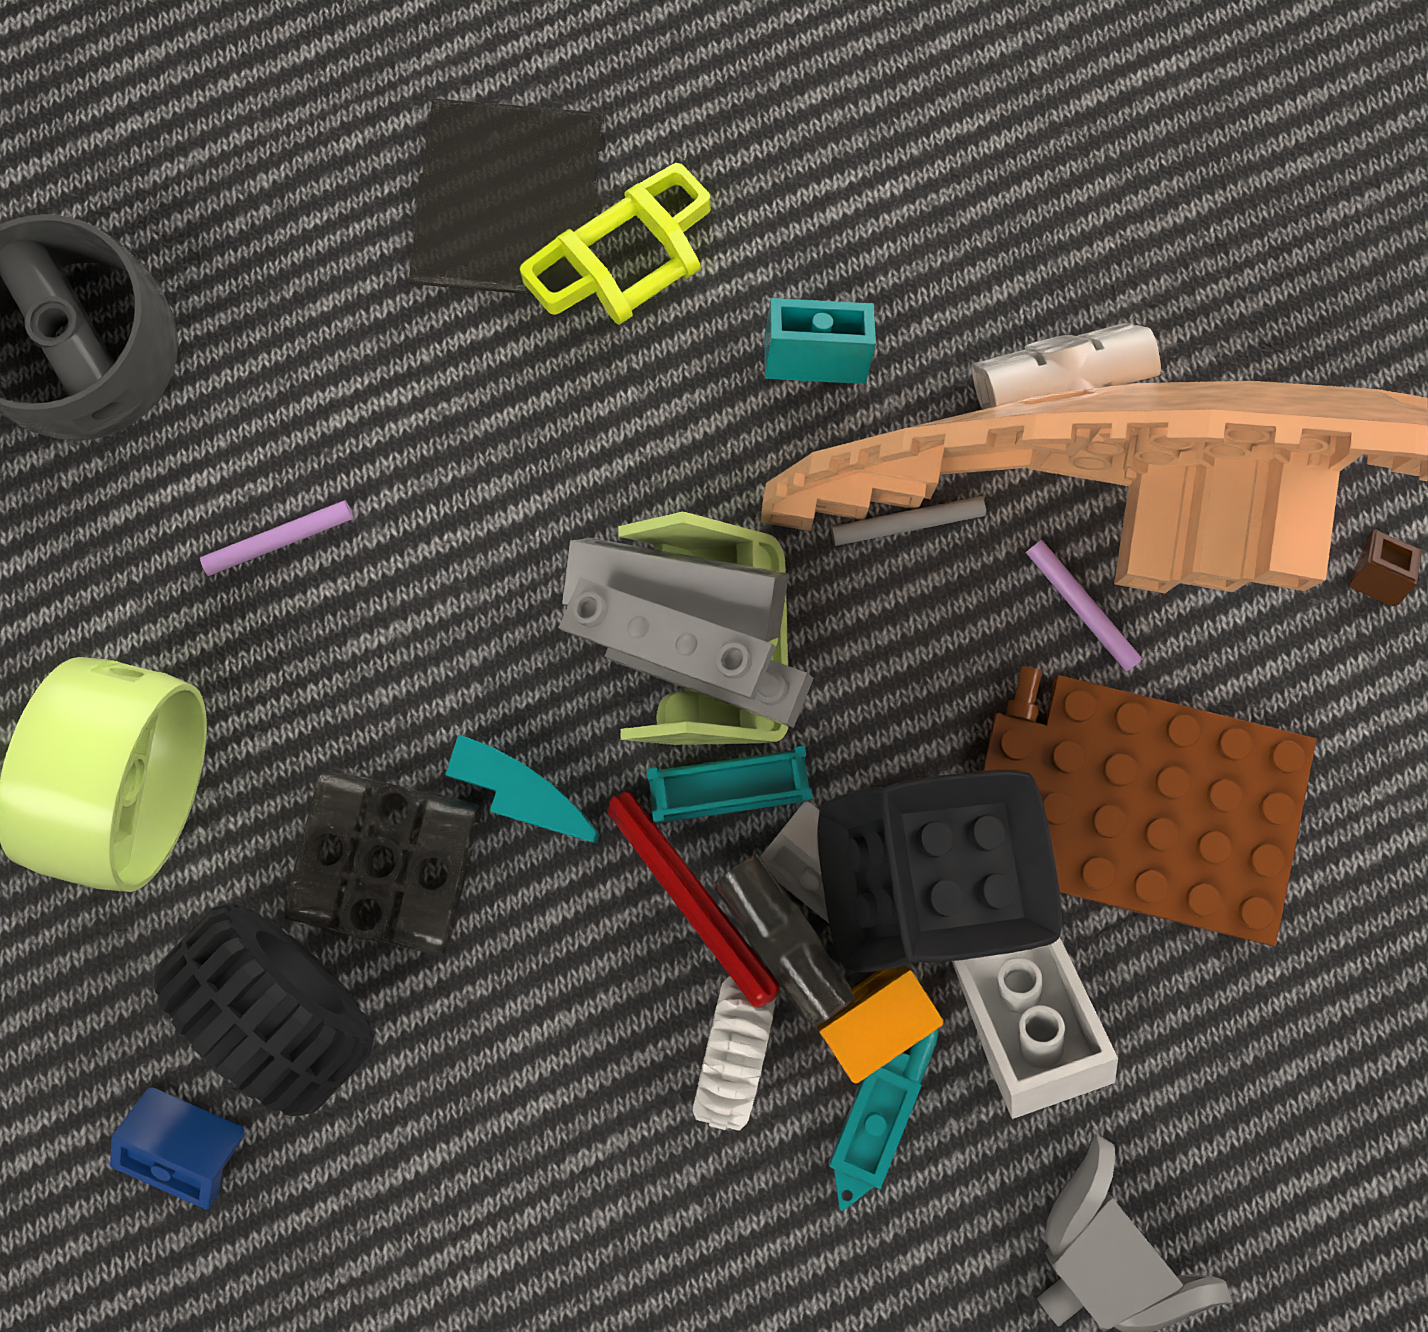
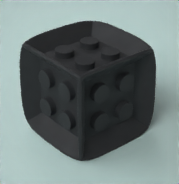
(938, 870)

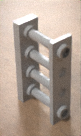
(687, 652)

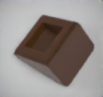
(1386, 568)

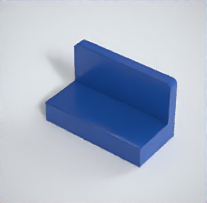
(175, 1147)

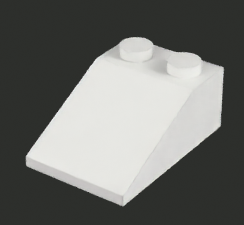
(1037, 1027)

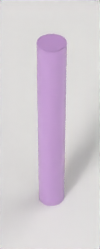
(276, 538)
(1084, 605)

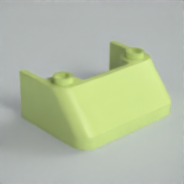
(687, 715)

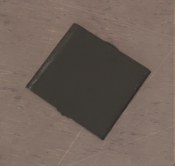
(500, 191)

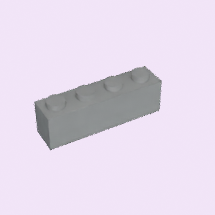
(708, 589)

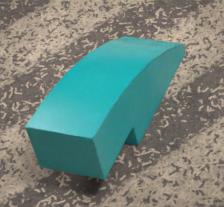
(518, 790)

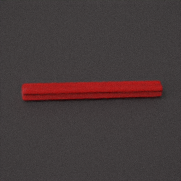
(694, 900)

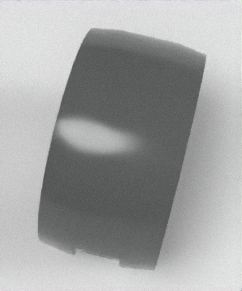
(101, 392)

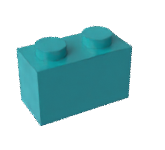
(819, 340)

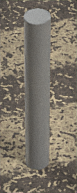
(908, 521)

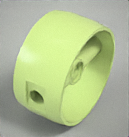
(102, 773)

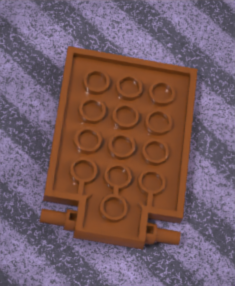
(1161, 802)

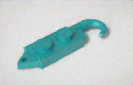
(878, 1122)

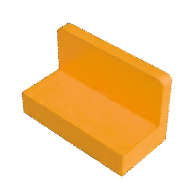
(881, 1022)

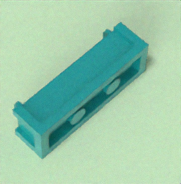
(729, 786)

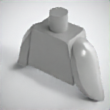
(1110, 1262)

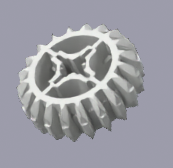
(732, 1059)

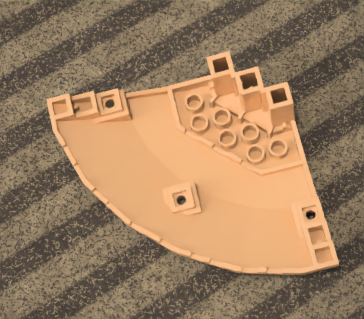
(1218, 473)

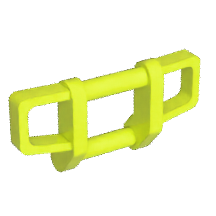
(596, 278)

